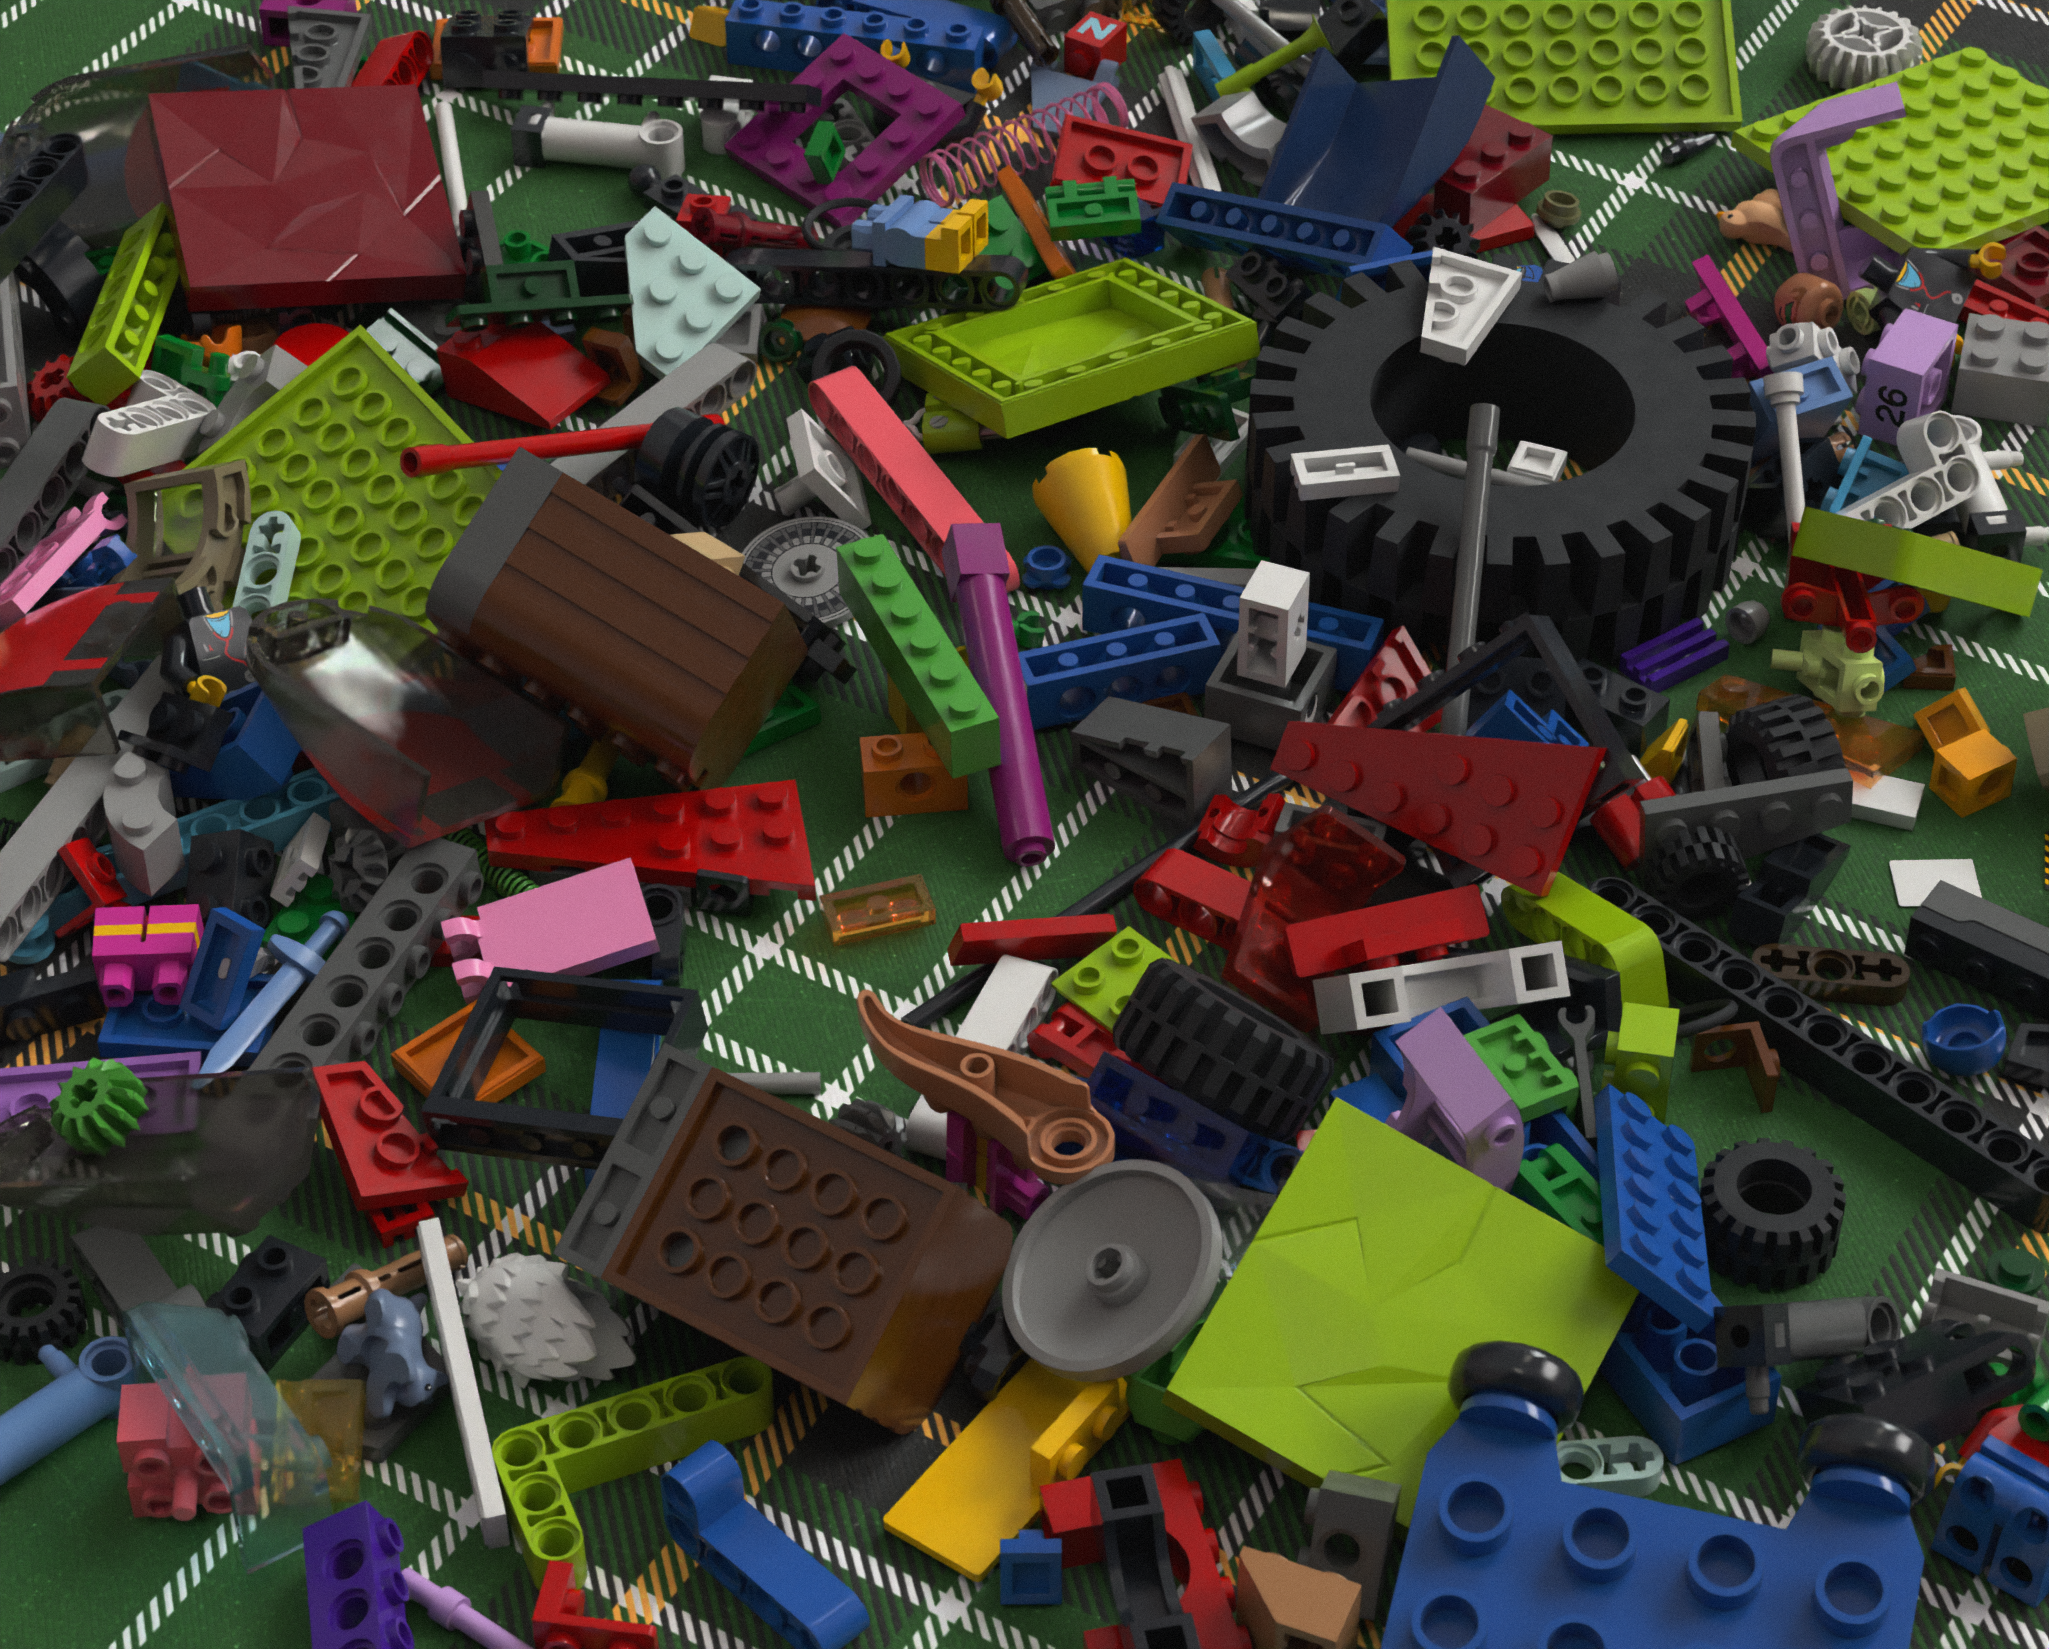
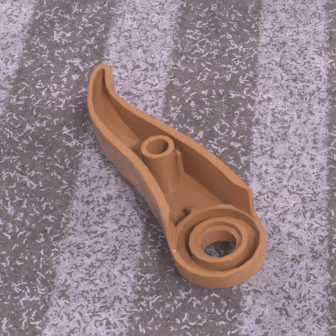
(1000, 1091)

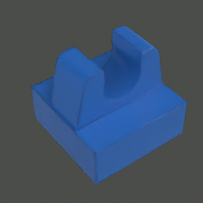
(1031, 1569)

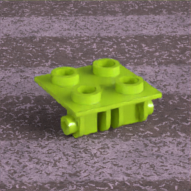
(1109, 976)

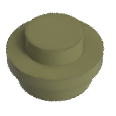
(1559, 209)

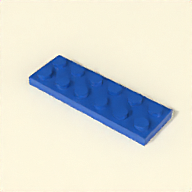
(1652, 1207)

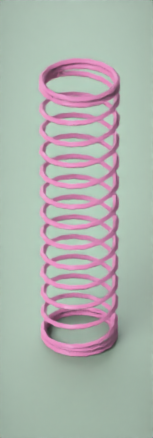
(1099, 113)

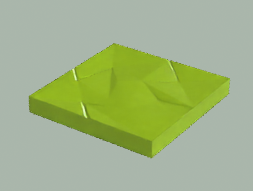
(1072, 347)
(1365, 1294)

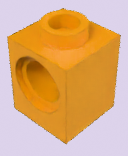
(1973, 773)

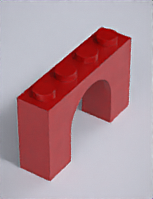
(1191, 1548)

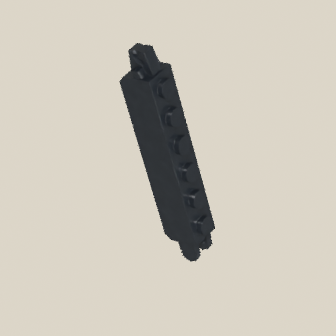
(820, 640)

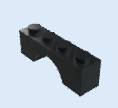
(1136, 1560)

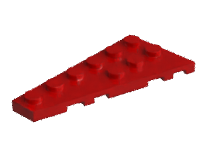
(668, 836)

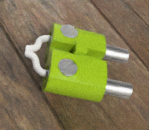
(947, 428)

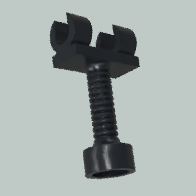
(281, 319)

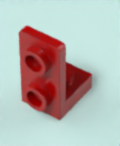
(561, 1624)

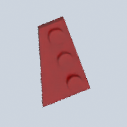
(1387, 677)
(376, 1144)

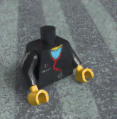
(972, 104)
(1928, 282)
(206, 650)

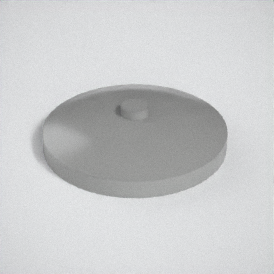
(1112, 1271)

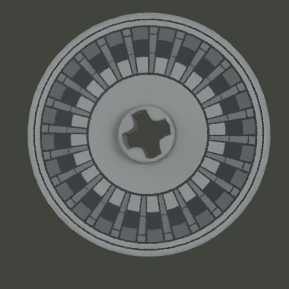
(797, 550)

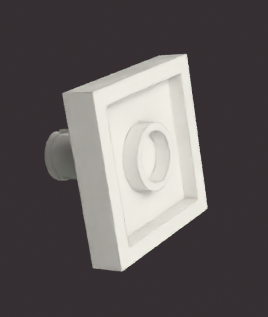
(822, 472)

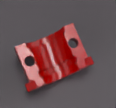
(1236, 833)

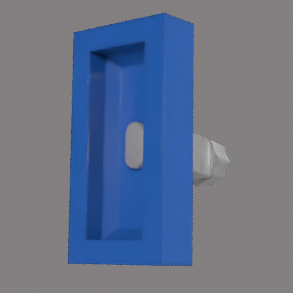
(223, 966)

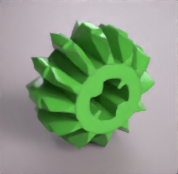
(98, 1106)

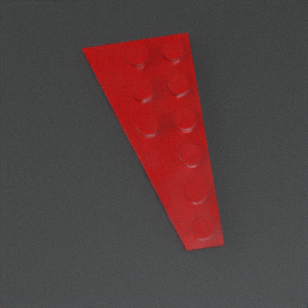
(1471, 796)

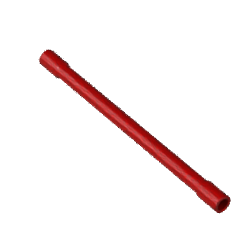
(441, 459)

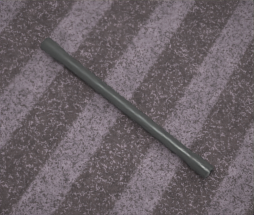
(1481, 448)

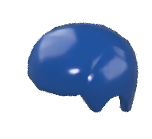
(1964, 1039)

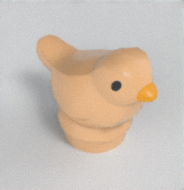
(1757, 221)

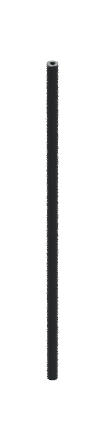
(1088, 905)

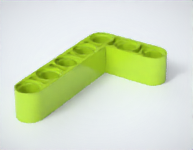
(1917, 561)
(614, 1439)

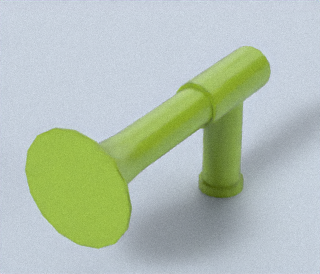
(1251, 74)

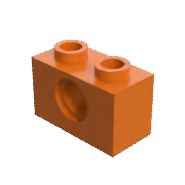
(907, 777)

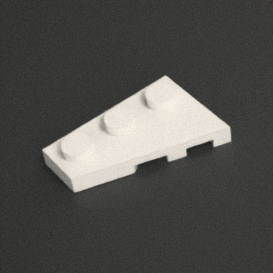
(1463, 304)

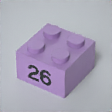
(1905, 374)

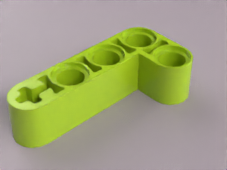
(1593, 933)

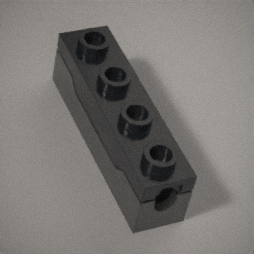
(1982, 946)

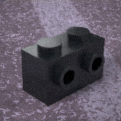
(270, 1296)

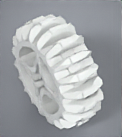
(1861, 46)

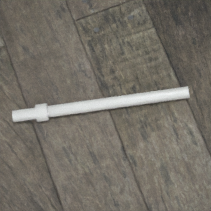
(451, 161)

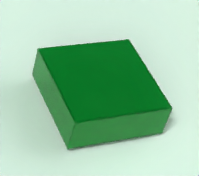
(824, 152)

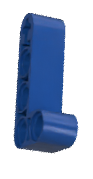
(753, 1556)

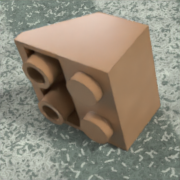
(1295, 1604)

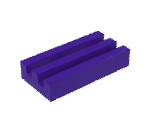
(1668, 652)

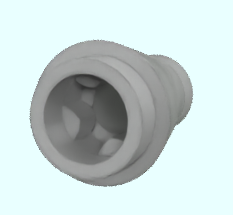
(1583, 278)

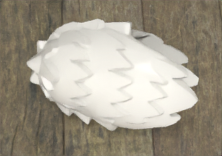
(542, 1322)

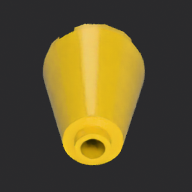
(1086, 503)

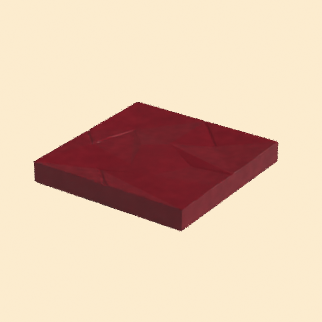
(304, 197)

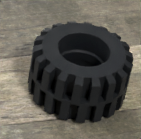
(1780, 741)
(1779, 1182)

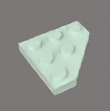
(679, 293)

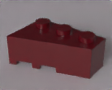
(1494, 169)

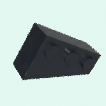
(596, 256)

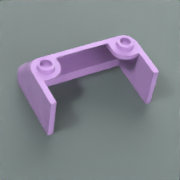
(1808, 190)

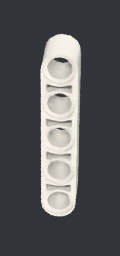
(1002, 1017)

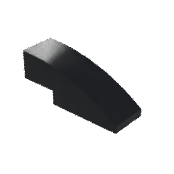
(1787, 889)

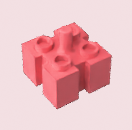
(163, 1459)

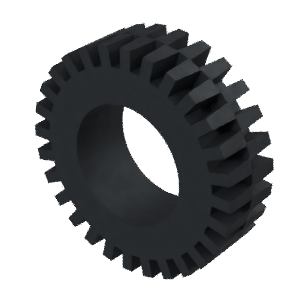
(1592, 552)

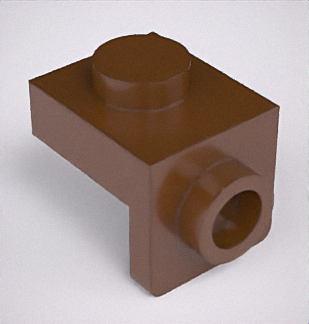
(617, 357)

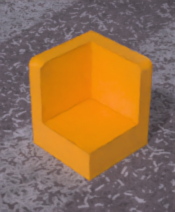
(1950, 719)

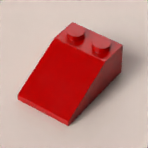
(520, 373)

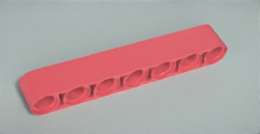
(894, 461)

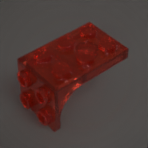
(1302, 875)

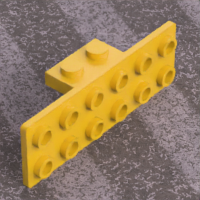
(991, 1474)

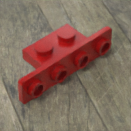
(1385, 932)

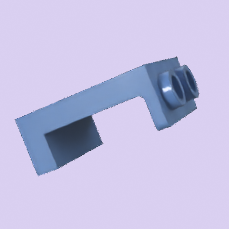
(1820, 406)

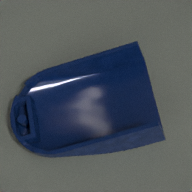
(1375, 144)

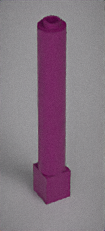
(977, 581)

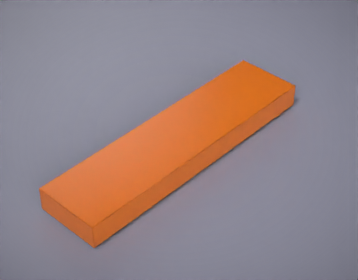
(1035, 223)

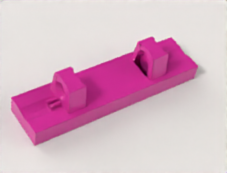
(1718, 304)

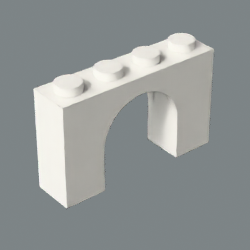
(1410, 990)

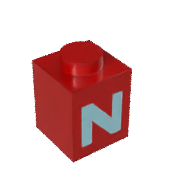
(1091, 42)

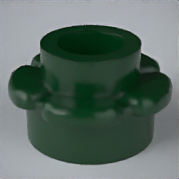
(769, 340)

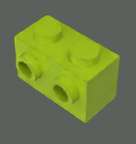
(1643, 1054)

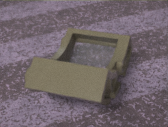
(189, 527)

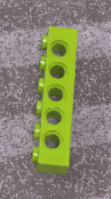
(127, 310)

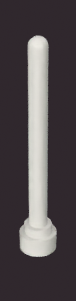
(1784, 394)

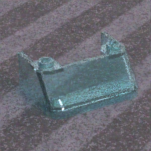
(237, 1422)

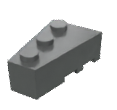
(1156, 756)

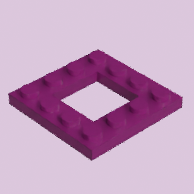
(921, 121)

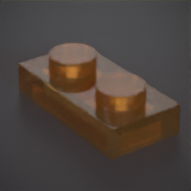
(877, 910)

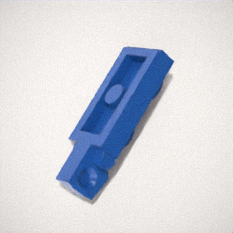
(98, 565)

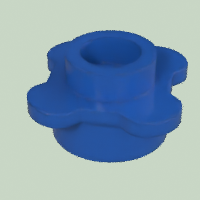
(1046, 568)

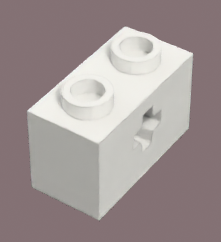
(1273, 623)

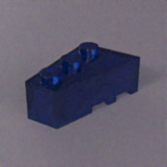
(1167, 1126)

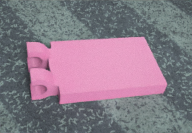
(54, 556)
(555, 928)

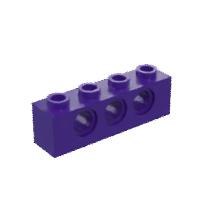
(356, 1581)

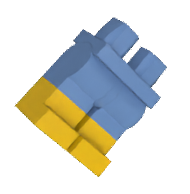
(923, 234)

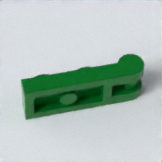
(1569, 1197)

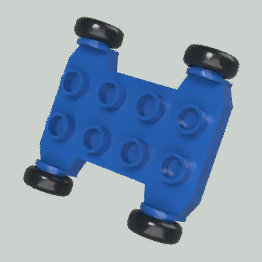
(1542, 1563)

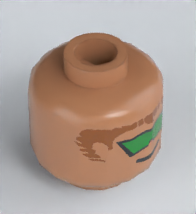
(1808, 300)

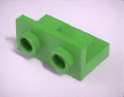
(1526, 1068)

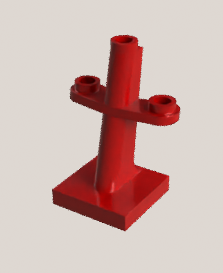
(1841, 599)

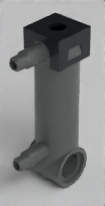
(1798, 1332)

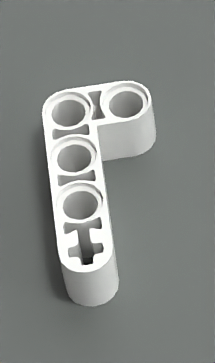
(151, 430)
(1928, 468)

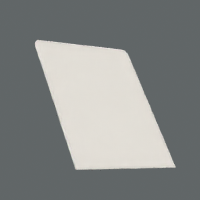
(1918, 878)

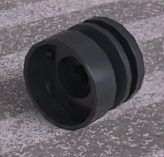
(698, 466)

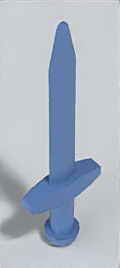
(299, 965)

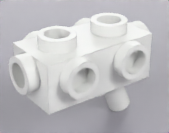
(1806, 343)

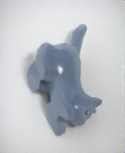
(392, 1353)

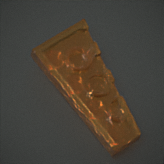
(1867, 743)

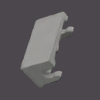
(1986, 1309)

